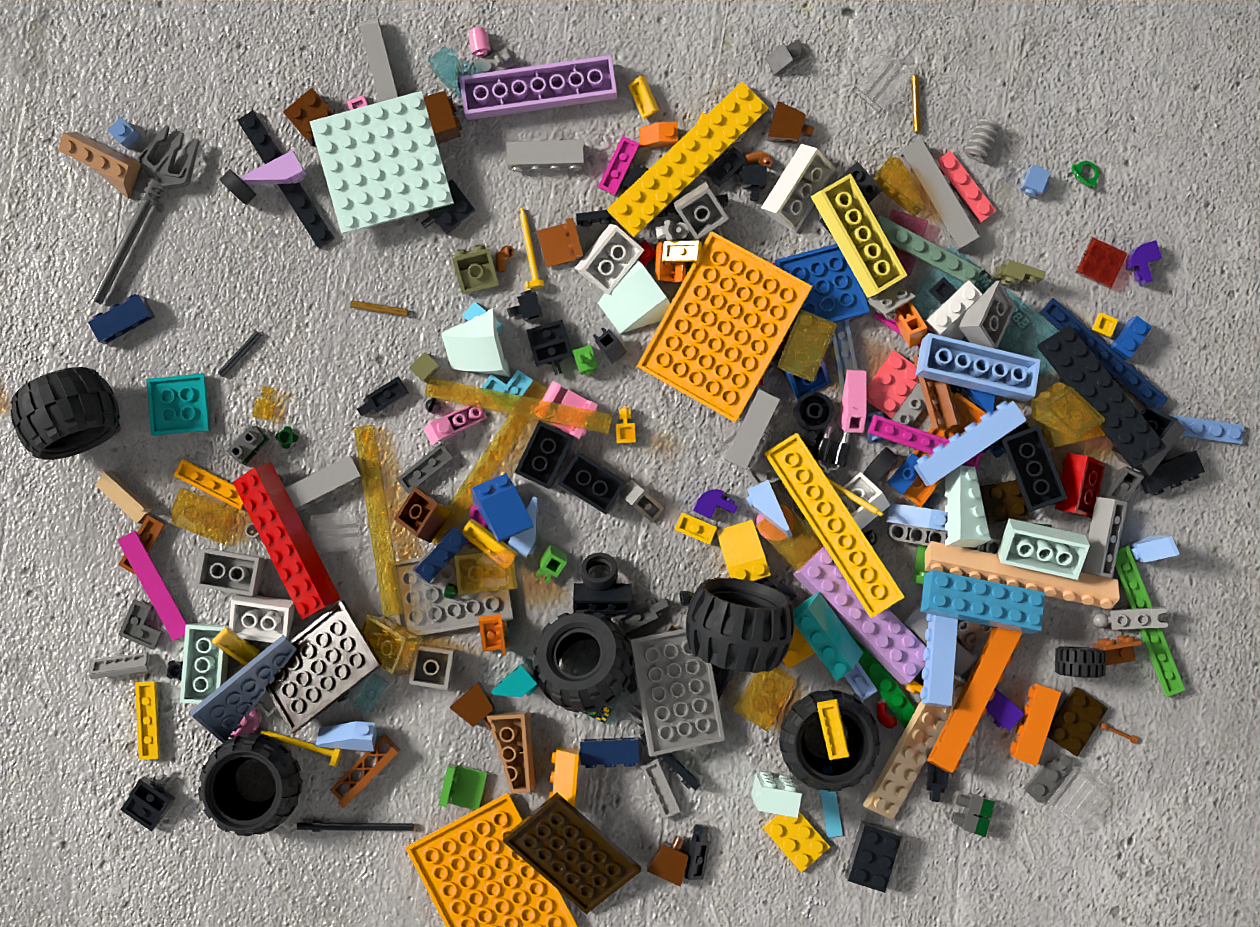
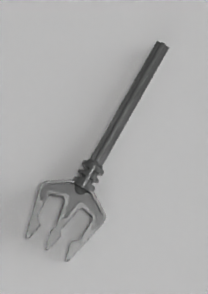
(159, 179)

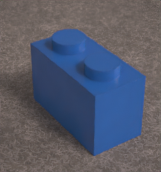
(1130, 337)

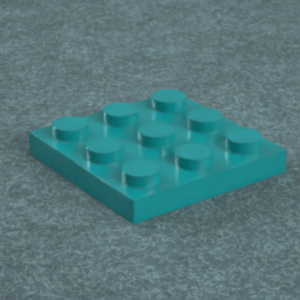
(178, 404)

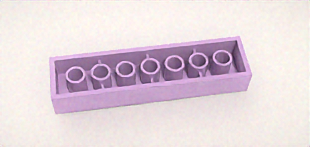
(538, 87)
(881, 635)

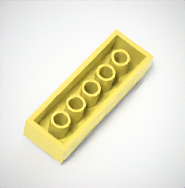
(859, 235)

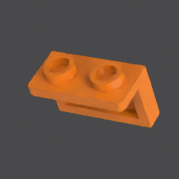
(668, 271)
(492, 633)

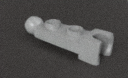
(1131, 618)

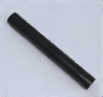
(239, 354)

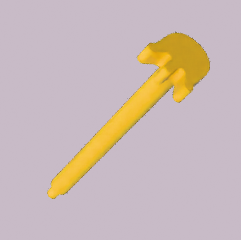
(536, 283)
(855, 498)
(335, 754)

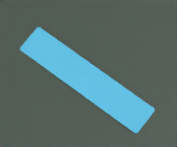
(831, 810)

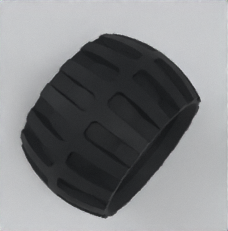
(739, 624)

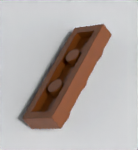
(149, 534)

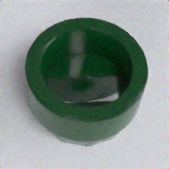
(451, 591)

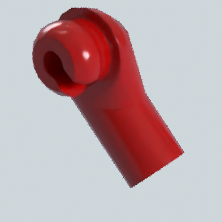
(882, 716)

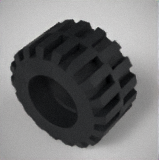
(1080, 661)

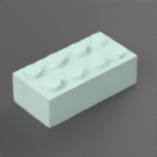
(1043, 549)
(203, 663)
(776, 794)

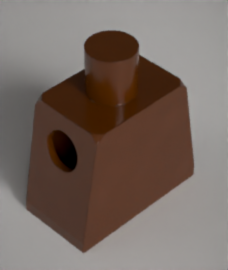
(788, 125)
(474, 706)
(670, 861)

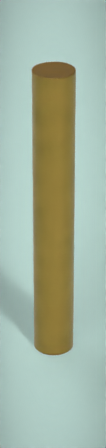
(916, 104)
(379, 308)

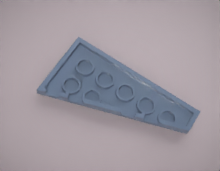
(238, 695)

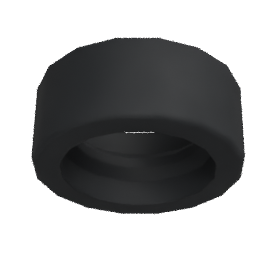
(237, 187)
(880, 465)
(599, 559)

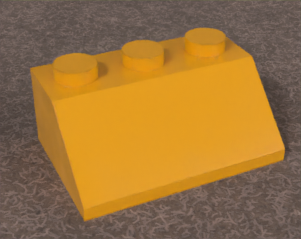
(566, 773)

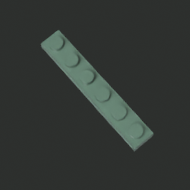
(928, 252)

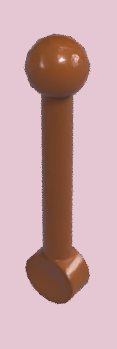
(1134, 739)

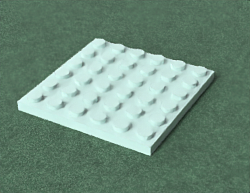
(381, 162)

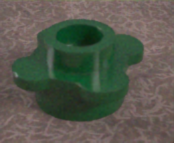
(286, 432)

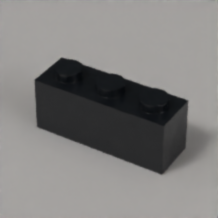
(1172, 473)
(609, 601)

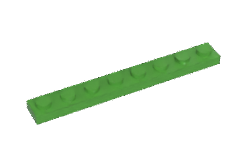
(1152, 637)

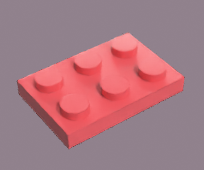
(891, 384)

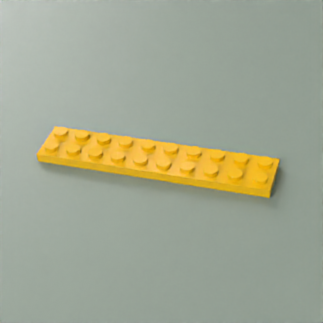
(687, 159)
(834, 525)

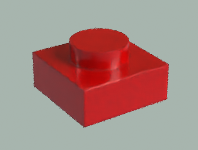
(647, 255)

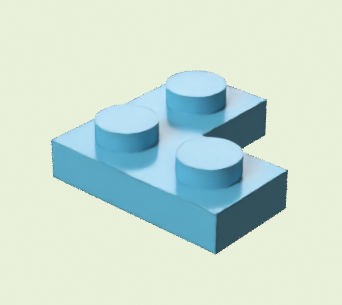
(517, 385)

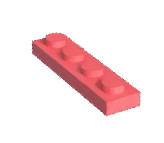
(965, 187)

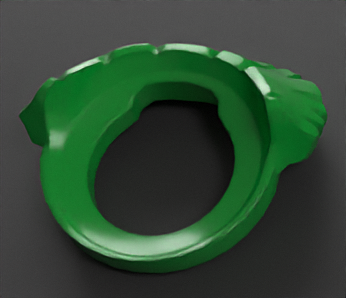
(1091, 182)

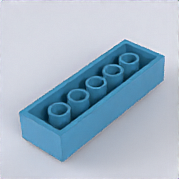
(982, 602)

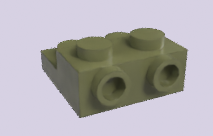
(475, 269)
(1013, 273)

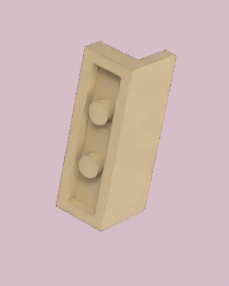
(123, 496)

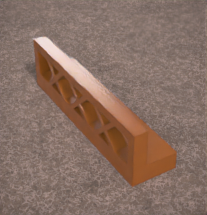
(939, 402)
(380, 764)

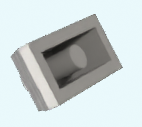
(642, 501)

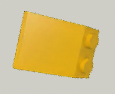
(743, 552)

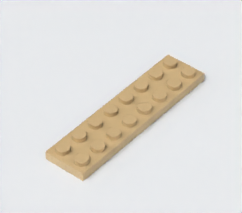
(909, 756)

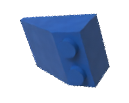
(501, 507)

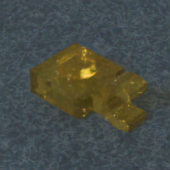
(264, 407)

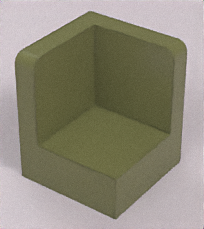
(424, 367)

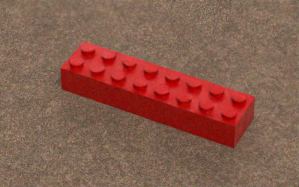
(286, 540)

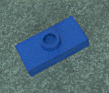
(904, 474)

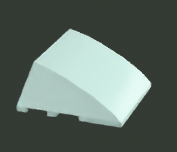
(635, 301)
(476, 346)

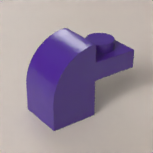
(1139, 260)
(710, 500)

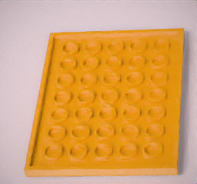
(724, 326)
(481, 879)

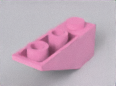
(853, 404)
(453, 423)

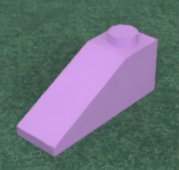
(282, 170)

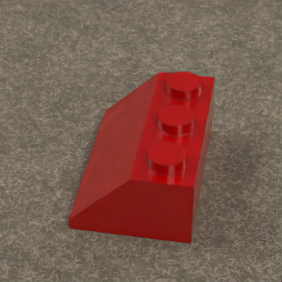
(1082, 484)

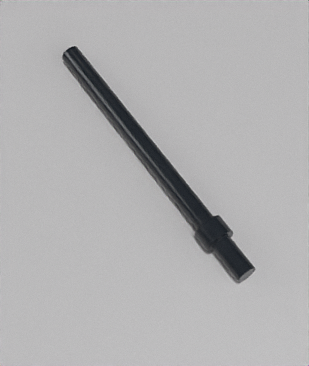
(318, 825)

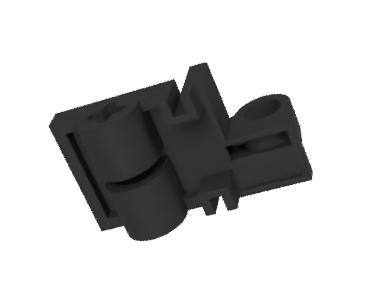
(864, 181)

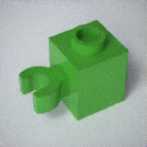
(585, 360)
(551, 563)

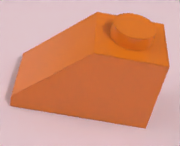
(659, 134)

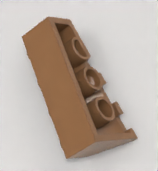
(108, 163)
(515, 748)

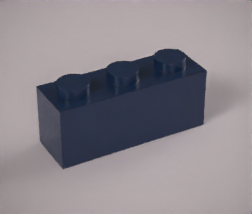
(121, 318)
(440, 555)
(609, 752)

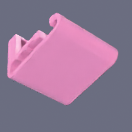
(561, 395)

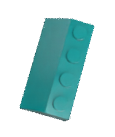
(827, 636)
(518, 682)

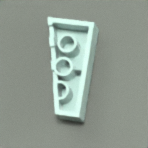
(965, 509)

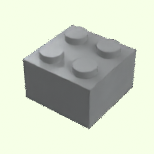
(701, 211)
(433, 667)

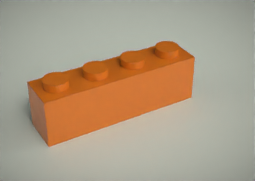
(1034, 724)

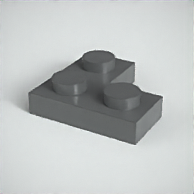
(135, 626)

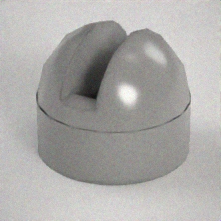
(250, 527)

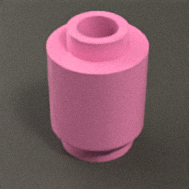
(479, 42)

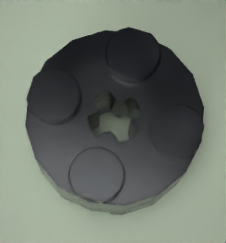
(823, 415)

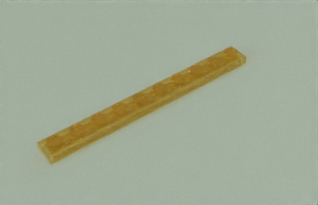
(518, 405)
(488, 462)
(378, 521)

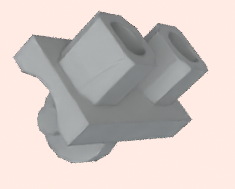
(672, 231)

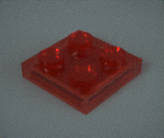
(1101, 262)

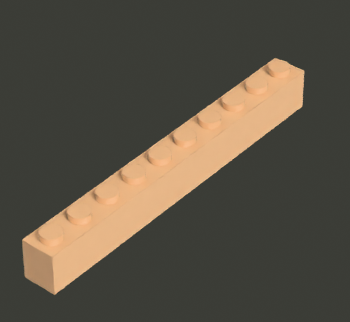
(986, 566)

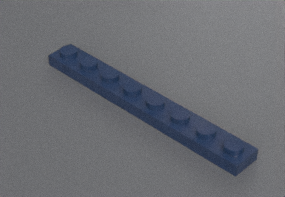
(1110, 360)

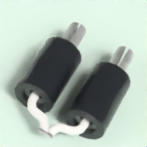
(823, 448)

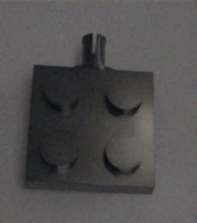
(451, 215)
(550, 344)
(148, 802)

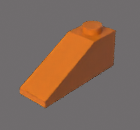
(910, 324)

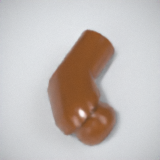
(760, 157)
(502, 256)

